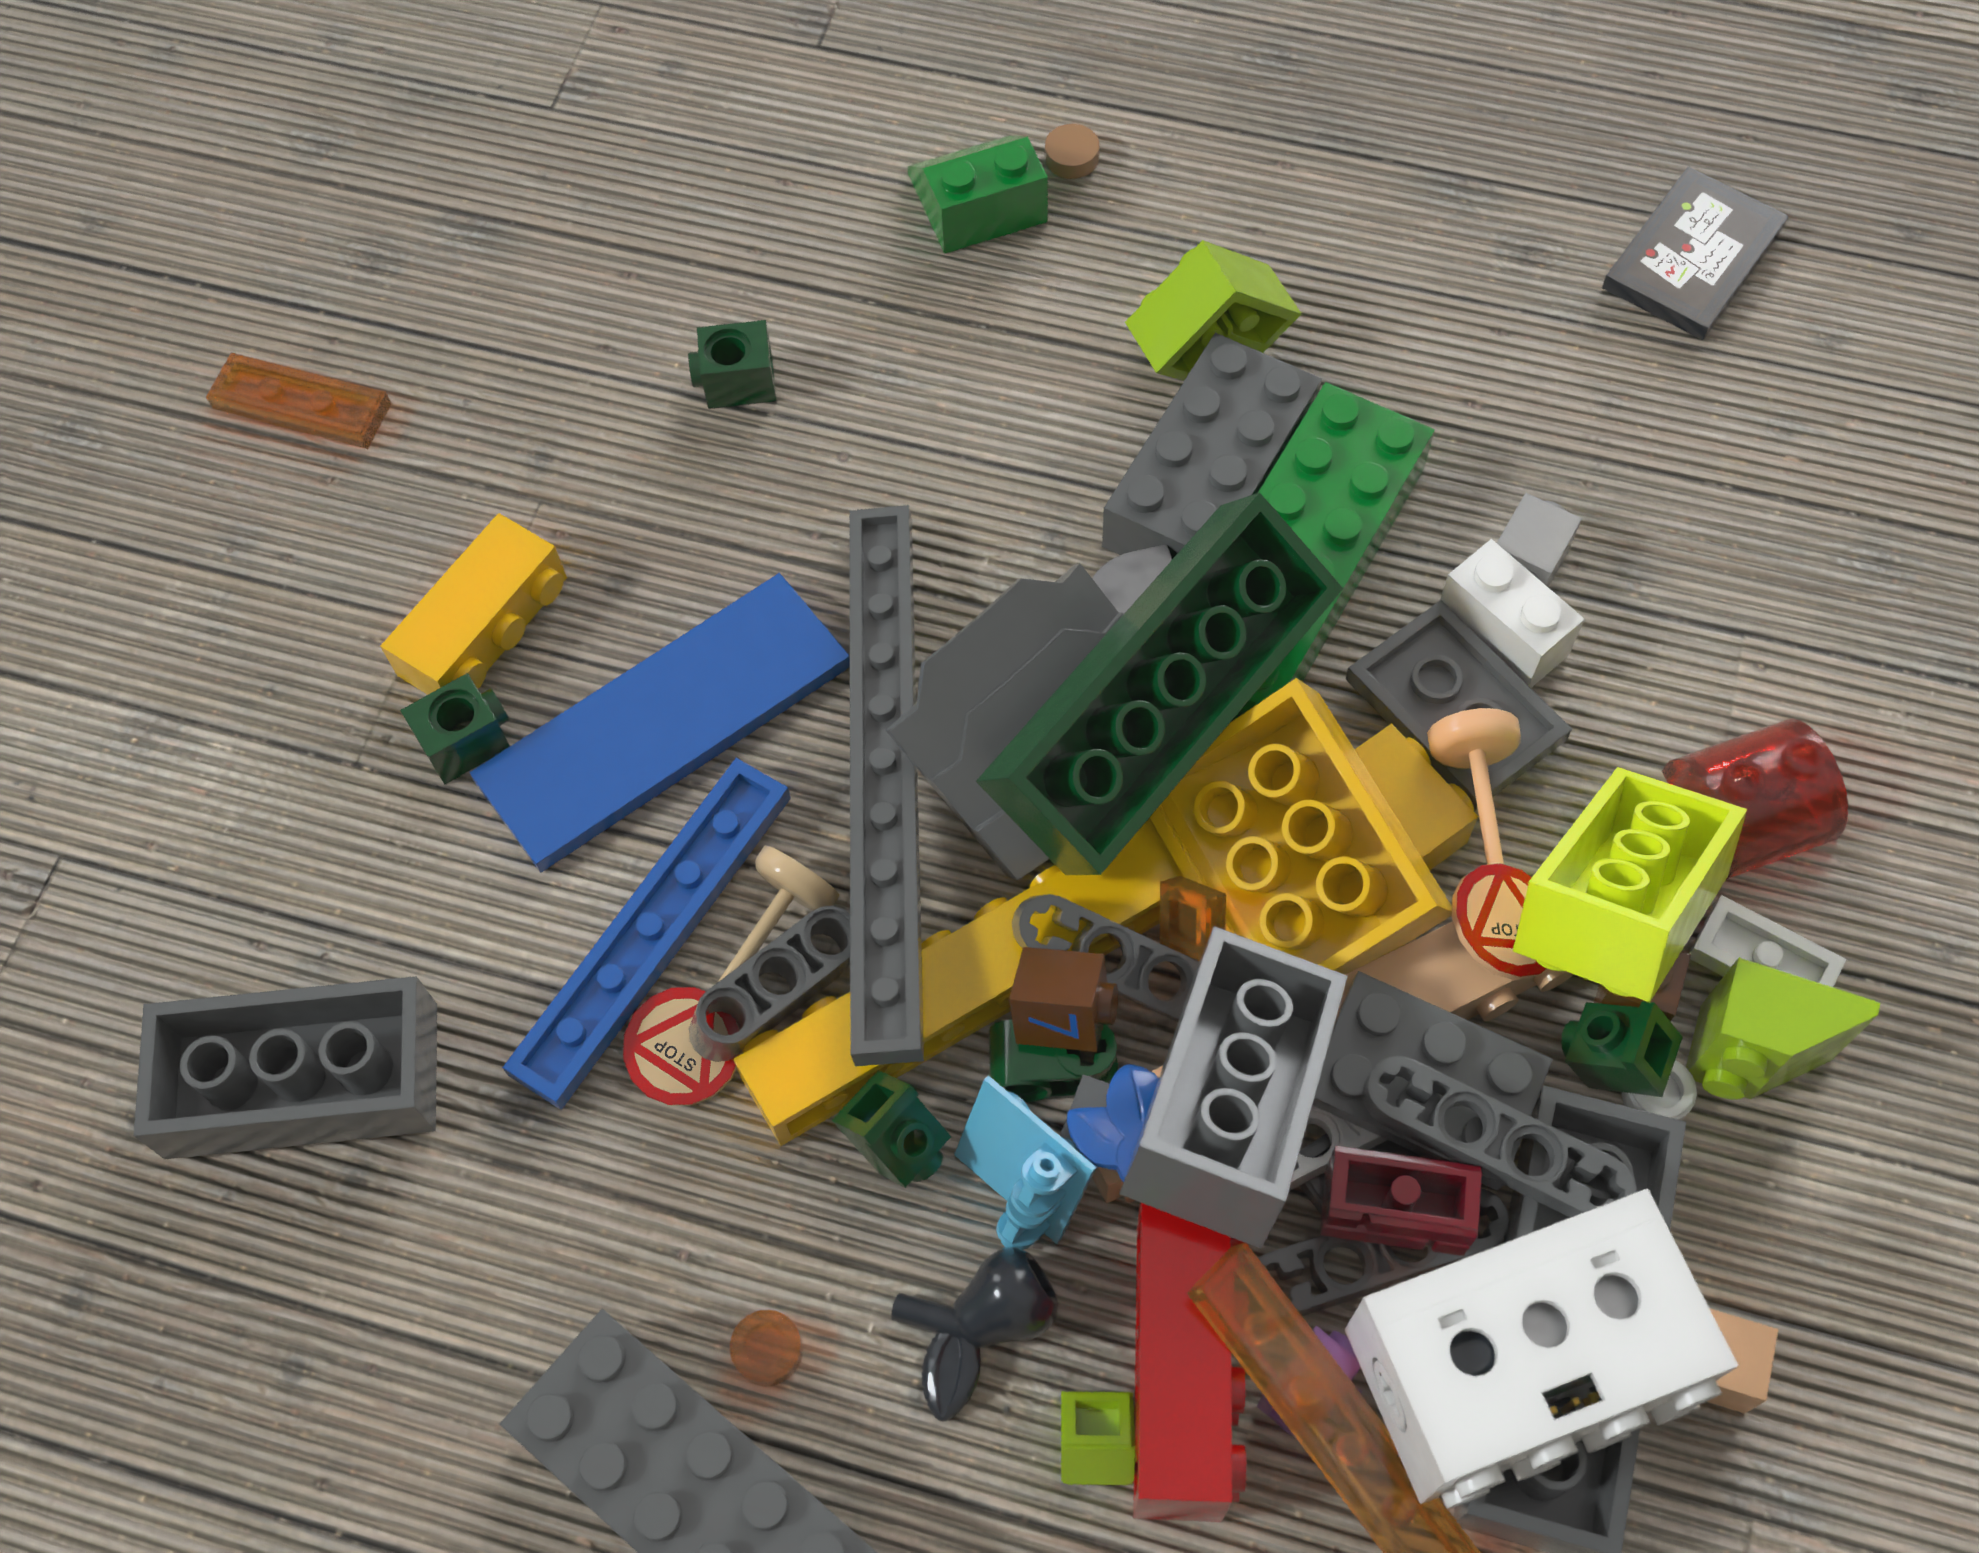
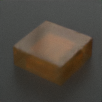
(1189, 915)

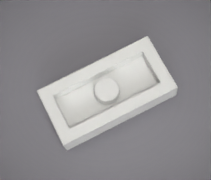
(1739, 932)

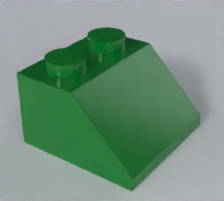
(982, 192)

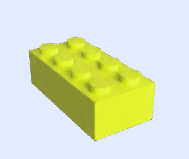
(1629, 883)

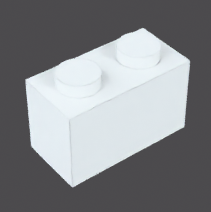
(1512, 612)

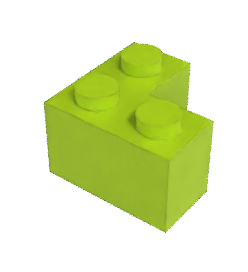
(1209, 295)

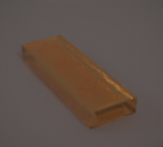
(299, 400)

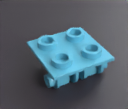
(1025, 1164)

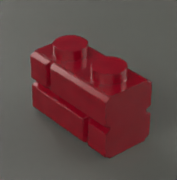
(1401, 1200)

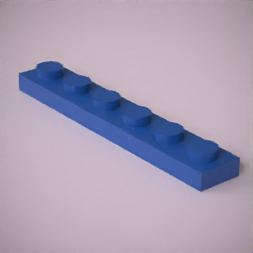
(646, 934)

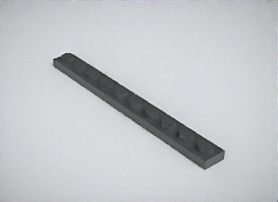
(883, 795)

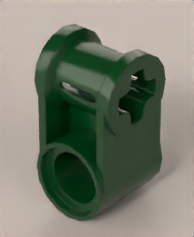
(1045, 1071)

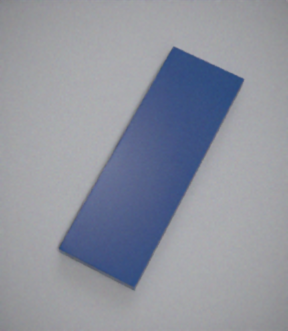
(660, 721)

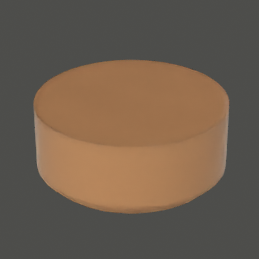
(1072, 151)

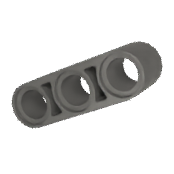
(752, 1005)

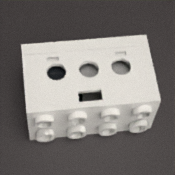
(1539, 1350)

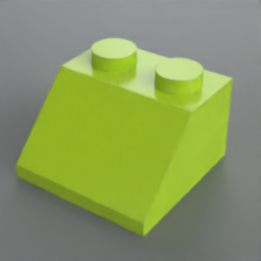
(1769, 1029)

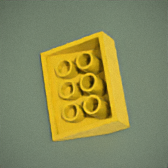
(1300, 838)

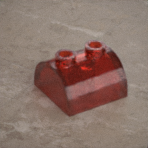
(1782, 780)

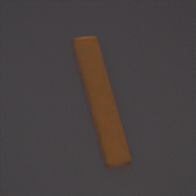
(1321, 1406)

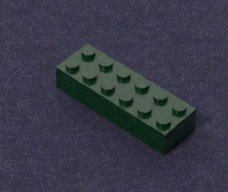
(1160, 686)

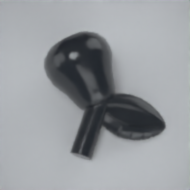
(1001, 1304)

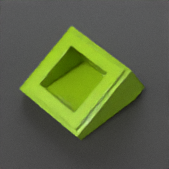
(1097, 1438)

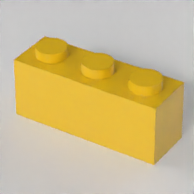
(476, 608)

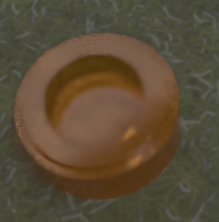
(766, 1347)

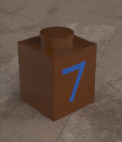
(1062, 999)

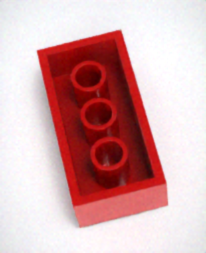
(1182, 1379)

